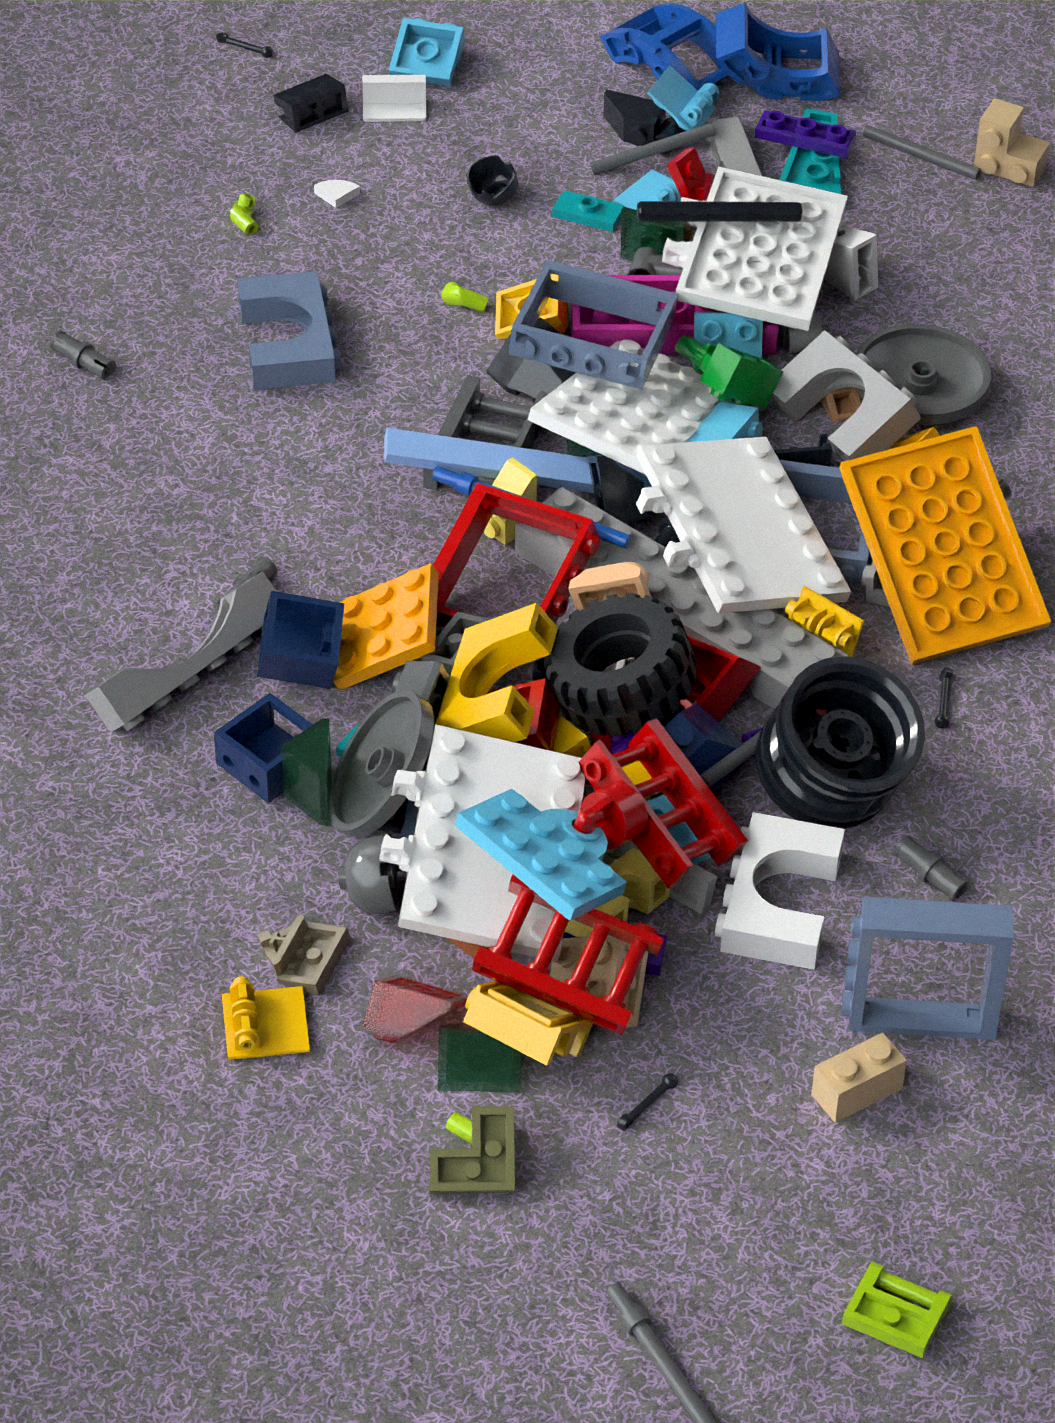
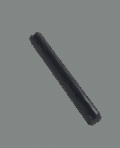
(718, 211)

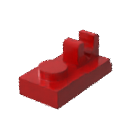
(688, 174)

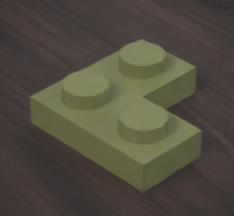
(485, 1166)

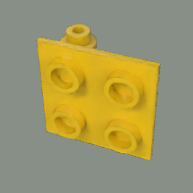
(825, 620)
(264, 1021)

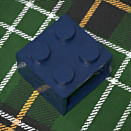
(300, 639)
(252, 744)

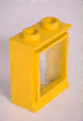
(525, 1022)

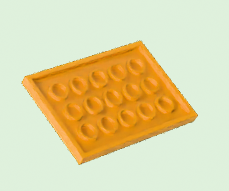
(944, 545)

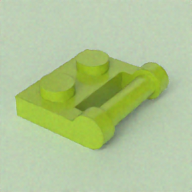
(892, 1318)

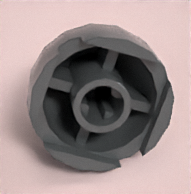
(369, 881)

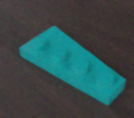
(812, 167)

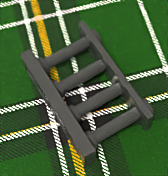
(461, 421)

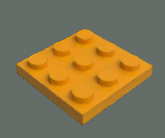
(388, 626)

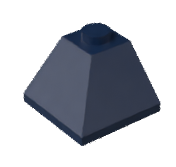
(702, 740)

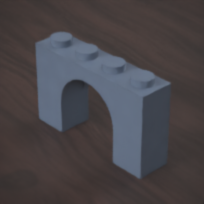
(294, 299)

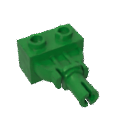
(731, 372)

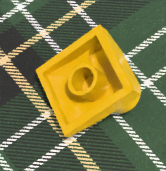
(511, 301)

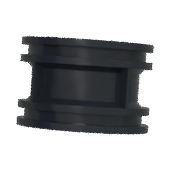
(823, 764)

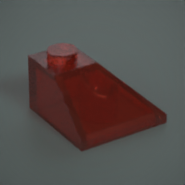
(405, 1006)

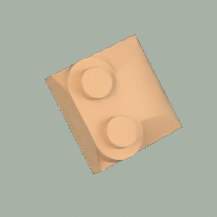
(608, 580)

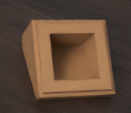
(841, 403)

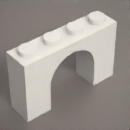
(754, 925)

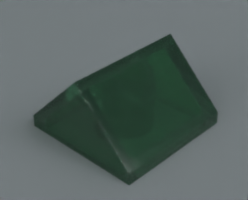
(309, 770)
(475, 1061)

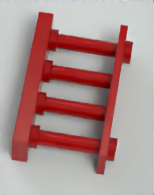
(683, 788)
(571, 994)

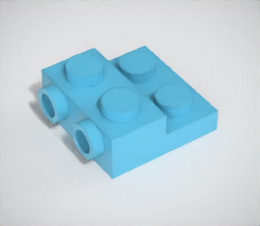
(428, 50)

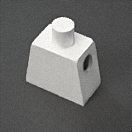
(853, 262)

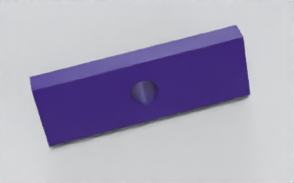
(805, 133)

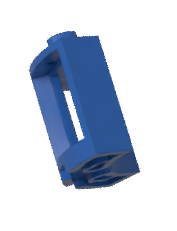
(658, 30)
(742, 33)

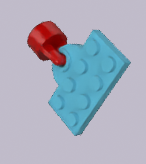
(560, 849)

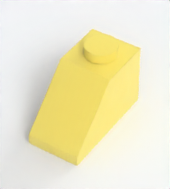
(518, 480)

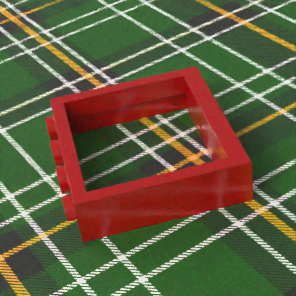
(472, 522)

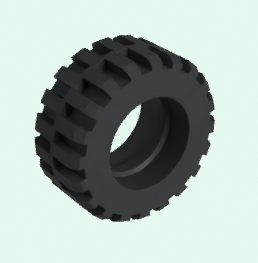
(630, 695)

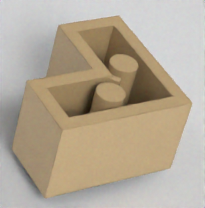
(1007, 151)

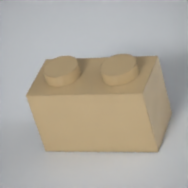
(858, 1077)

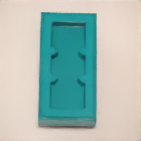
(587, 211)

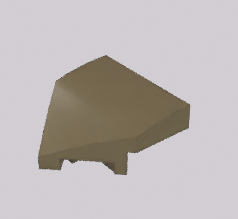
(305, 953)

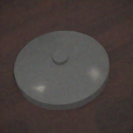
(936, 365)
(387, 740)

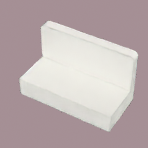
(394, 98)

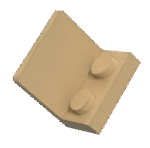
(604, 970)

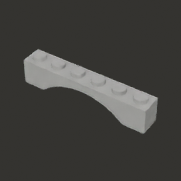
(132, 690)

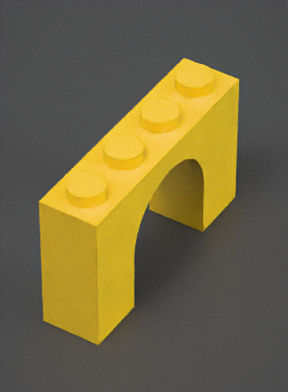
(484, 657)

